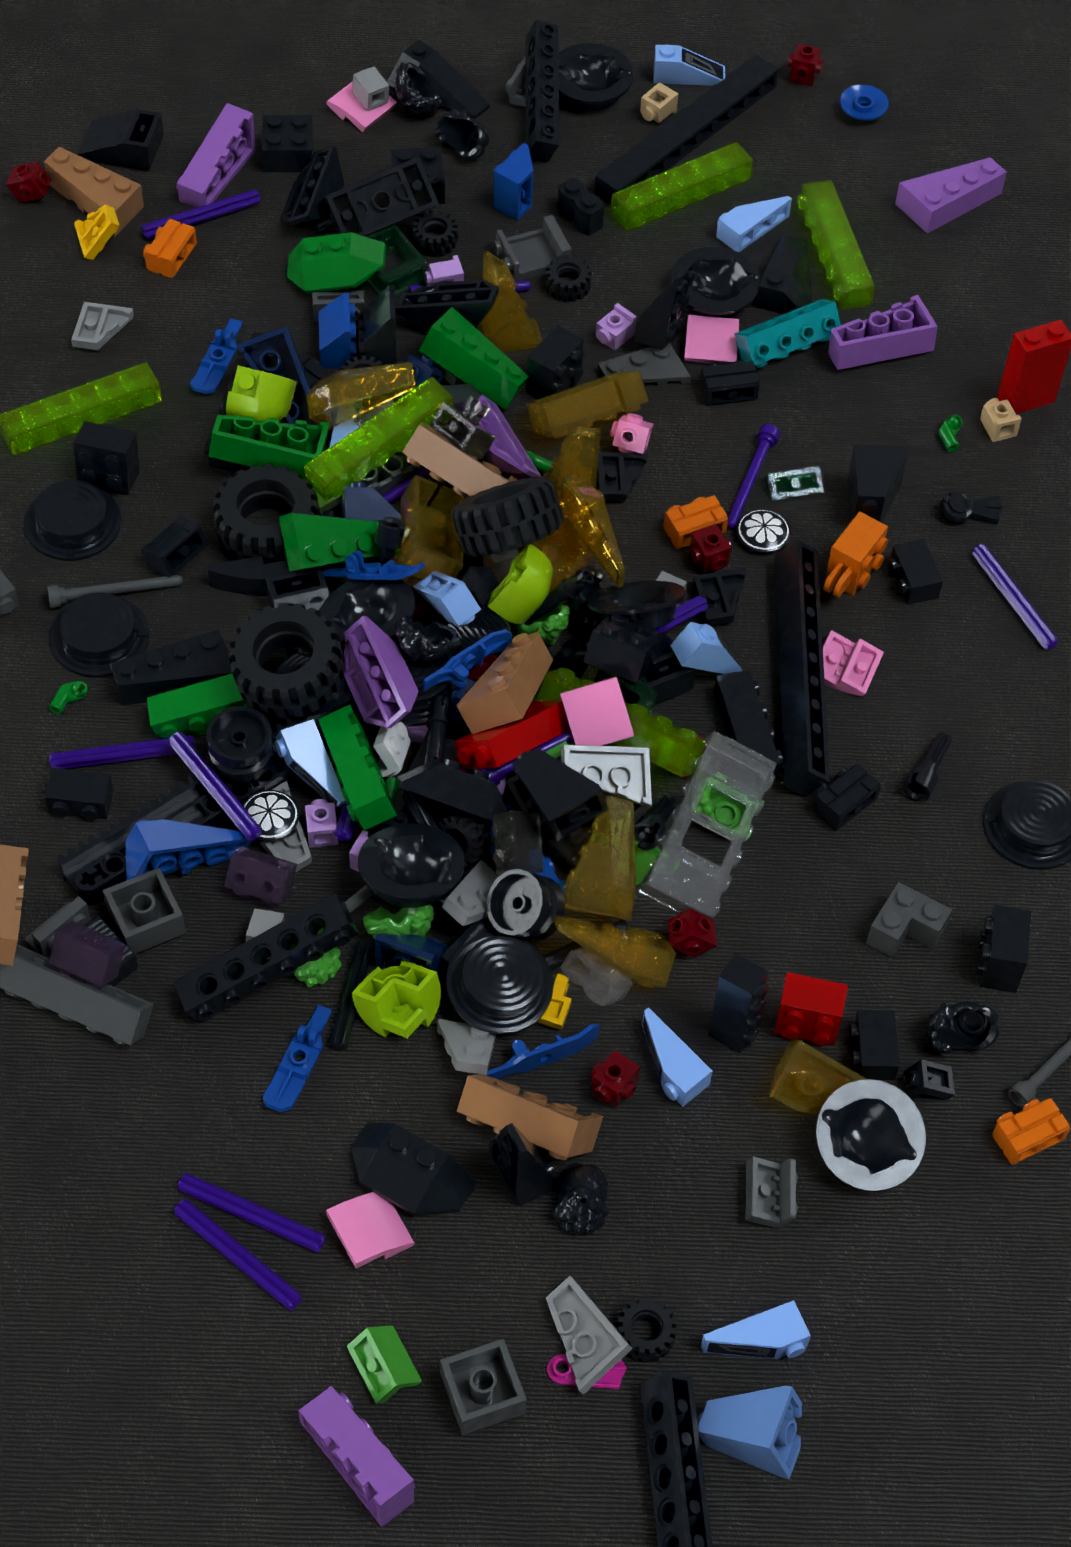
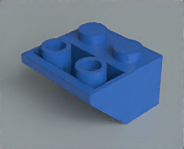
(514, 184)
(337, 332)

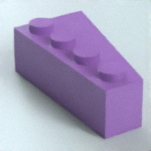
(218, 157)
(950, 193)
(884, 336)
(358, 1455)

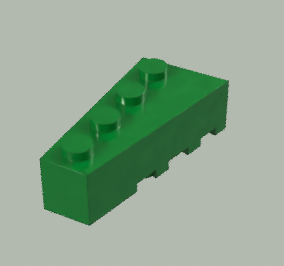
(473, 358)
(267, 442)
(325, 540)
(194, 706)
(357, 768)

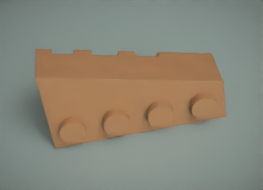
(93, 186)
(451, 464)
(507, 685)
(12, 878)
(543, 1124)

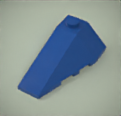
(178, 846)

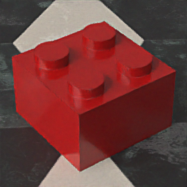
(811, 1009)

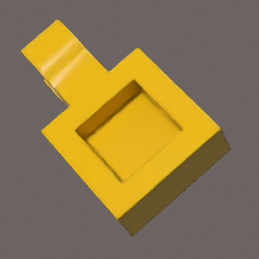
(559, 1004)

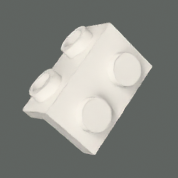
(392, 748)

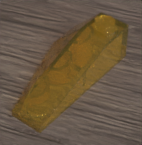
(588, 516)

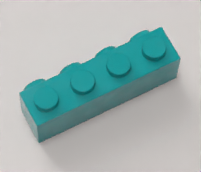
(787, 333)

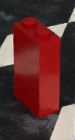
(1035, 366)
(506, 742)

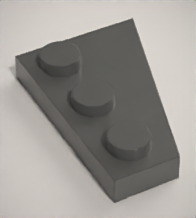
(653, 364)

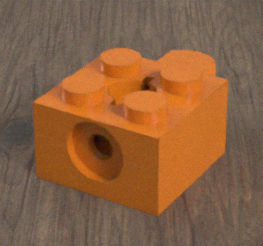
(855, 555)

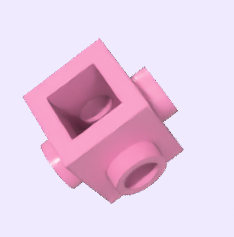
(637, 427)

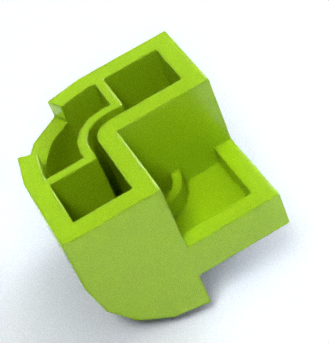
(260, 395)
(523, 587)
(398, 998)

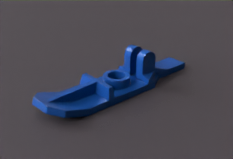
(214, 368)
(358, 570)
(457, 667)
(526, 1060)
(293, 1074)

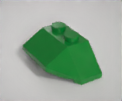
(335, 262)

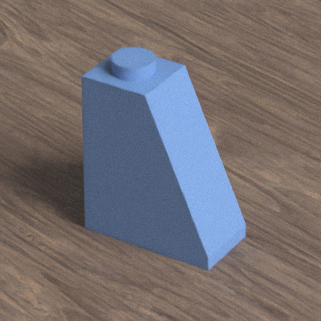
(755, 1428)

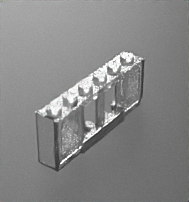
(684, 878)

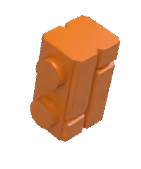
(170, 248)
(685, 519)
(1030, 1130)

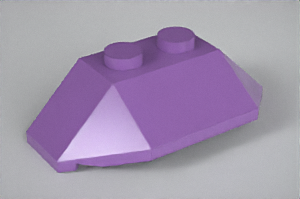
(506, 449)
(377, 674)

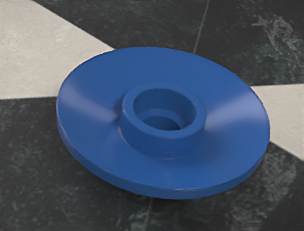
(864, 102)

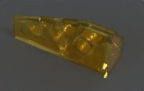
(507, 320)
(357, 391)
(576, 458)
(606, 871)
(636, 952)
(808, 1078)

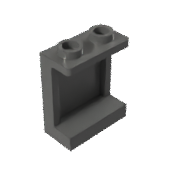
(532, 251)

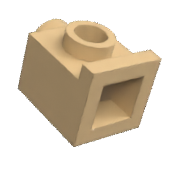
(654, 107)
(997, 415)

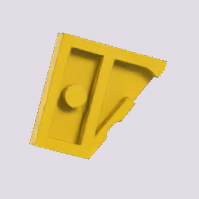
(96, 230)

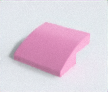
(348, 106)
(711, 340)
(849, 664)
(597, 713)
(369, 1228)

